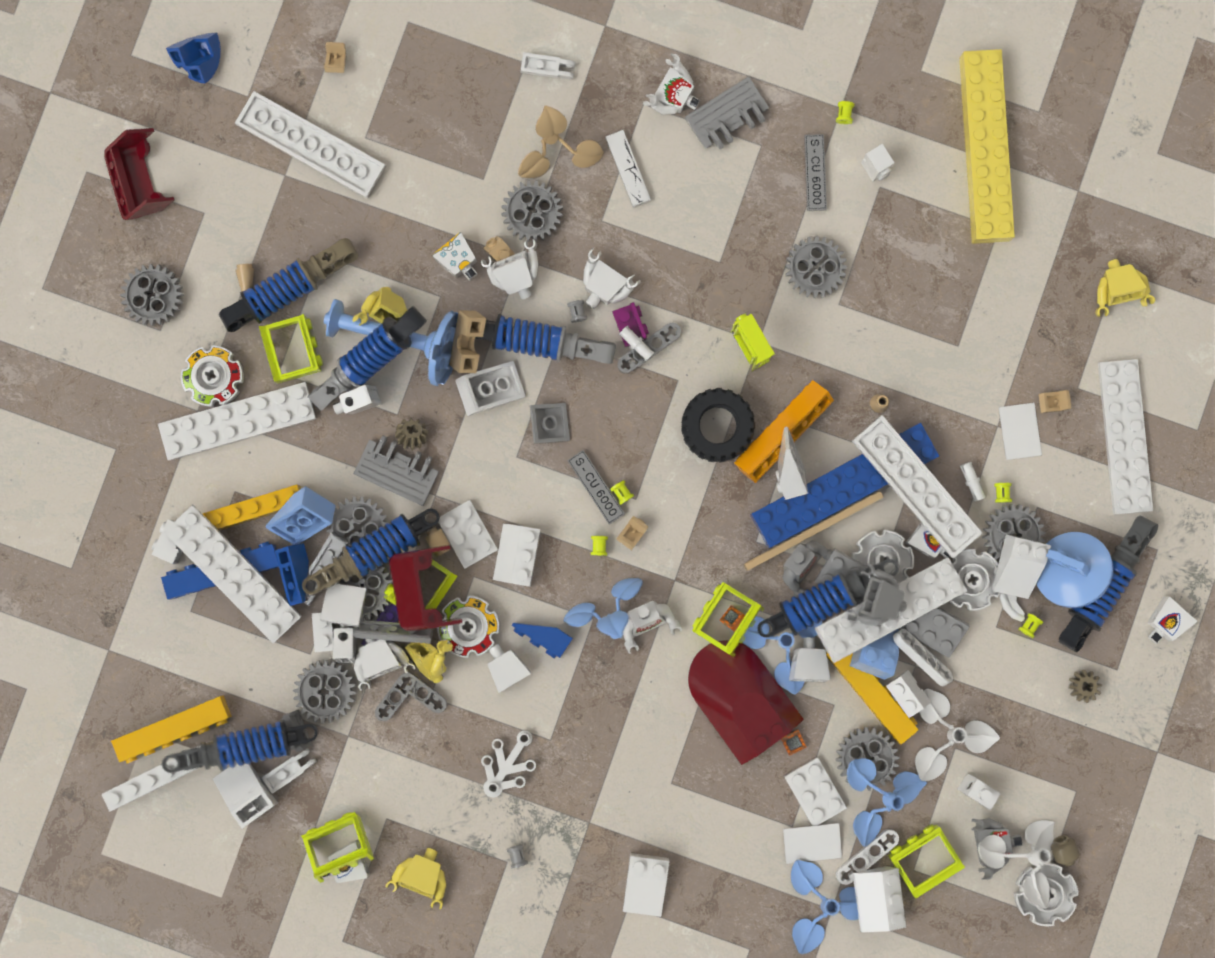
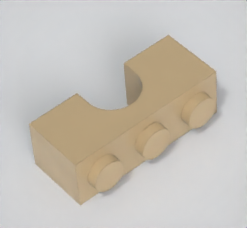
(463, 354)

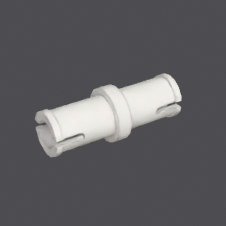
(636, 343)
(972, 481)

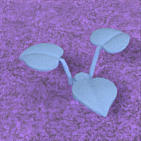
(613, 623)
(785, 641)
(907, 788)
(808, 934)

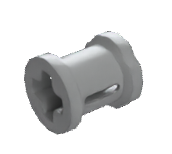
(577, 311)
(517, 856)

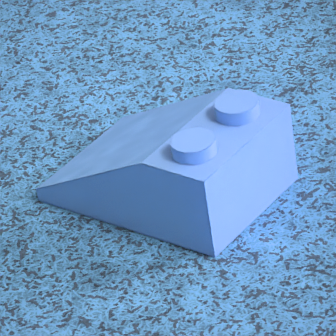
(302, 516)
(878, 657)

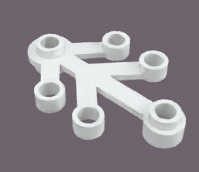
(506, 767)

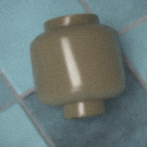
(1064, 850)

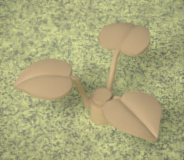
(549, 127)

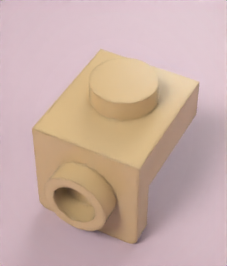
(335, 57)
(498, 249)
(1055, 401)
(632, 532)

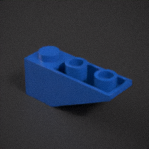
(549, 637)

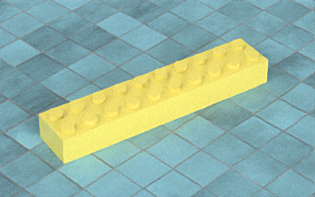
(986, 146)

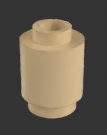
(437, 538)

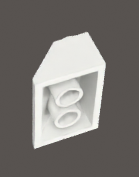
(517, 554)
(879, 899)

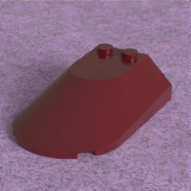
(741, 700)

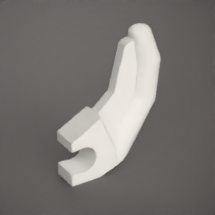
(1011, 606)

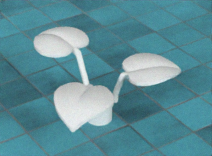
(976, 735)
(1040, 836)

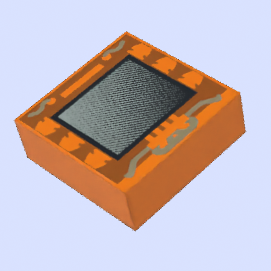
(732, 618)
(793, 742)

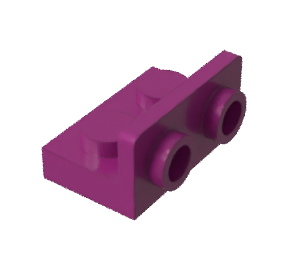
(630, 317)

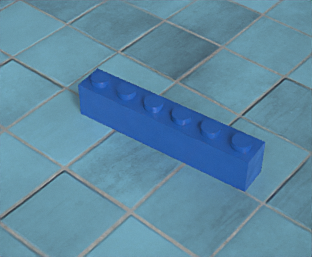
(194, 580)

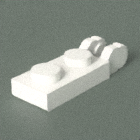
(545, 66)
(286, 772)

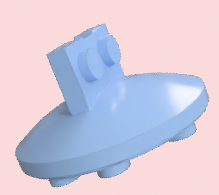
(1075, 570)

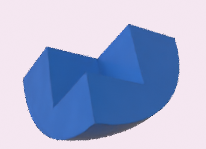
(197, 56)

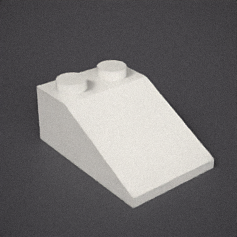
(490, 388)
(790, 470)
(1020, 566)
(646, 884)

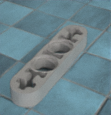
(665, 330)

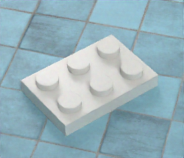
(467, 534)
(815, 792)

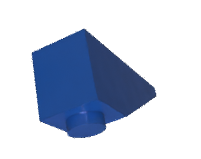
(294, 570)

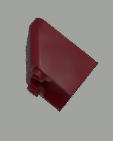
(130, 175)
(408, 591)

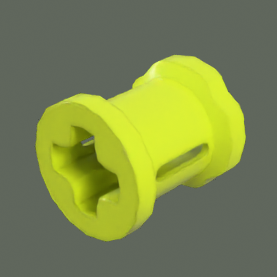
(845, 112)
(622, 492)
(1000, 499)
(599, 545)
(1036, 622)

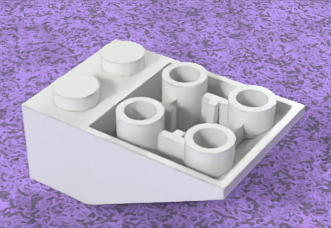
(244, 793)

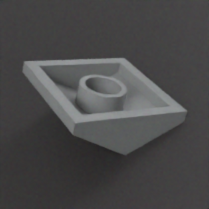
(549, 423)

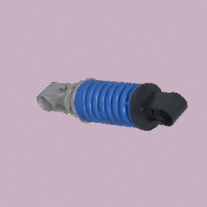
(544, 342)
(368, 356)

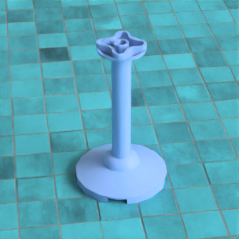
(436, 345)

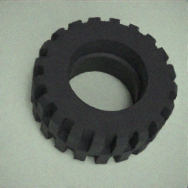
(718, 399)

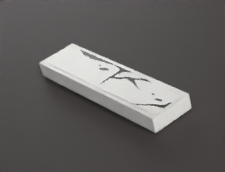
(628, 168)

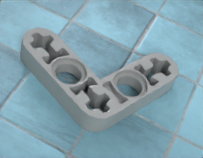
(412, 690)

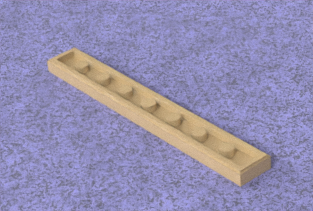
(813, 530)

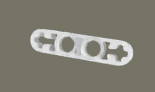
(923, 657)
(865, 854)

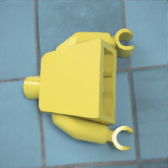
(1122, 285)
(381, 305)
(428, 659)
(421, 876)

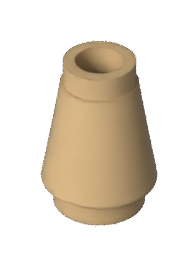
(245, 276)
(876, 406)

